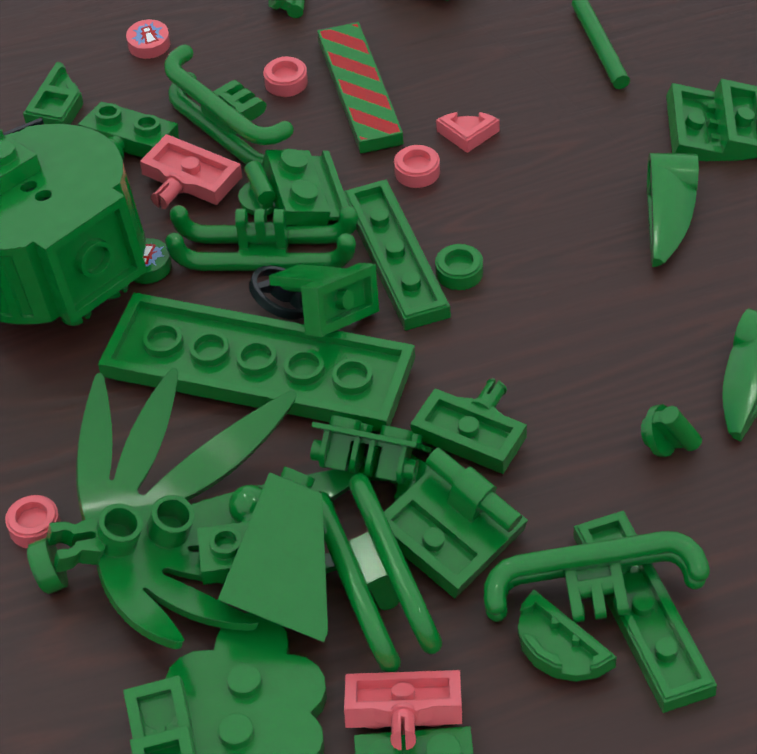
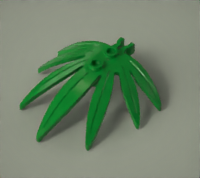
(152, 534)

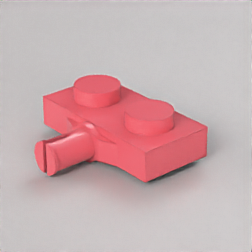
(188, 170)
(403, 702)

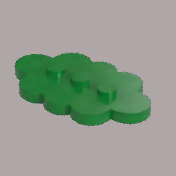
(253, 694)

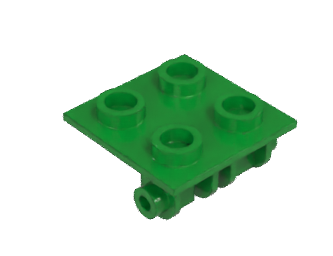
(395, 455)

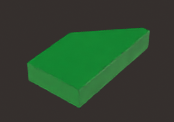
(56, 99)

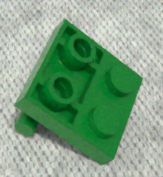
(453, 523)

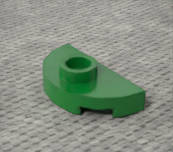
(559, 644)

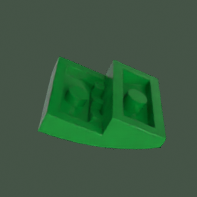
(714, 123)

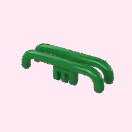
(223, 110)
(260, 241)
(379, 565)
(594, 570)

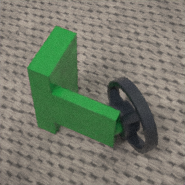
(328, 298)

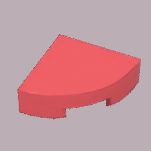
(467, 131)

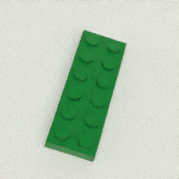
(257, 359)

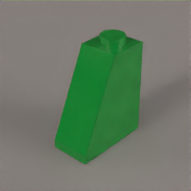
(282, 557)

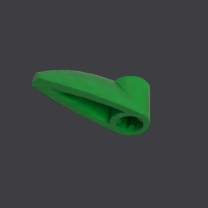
(670, 201)
(741, 378)

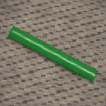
(601, 43)

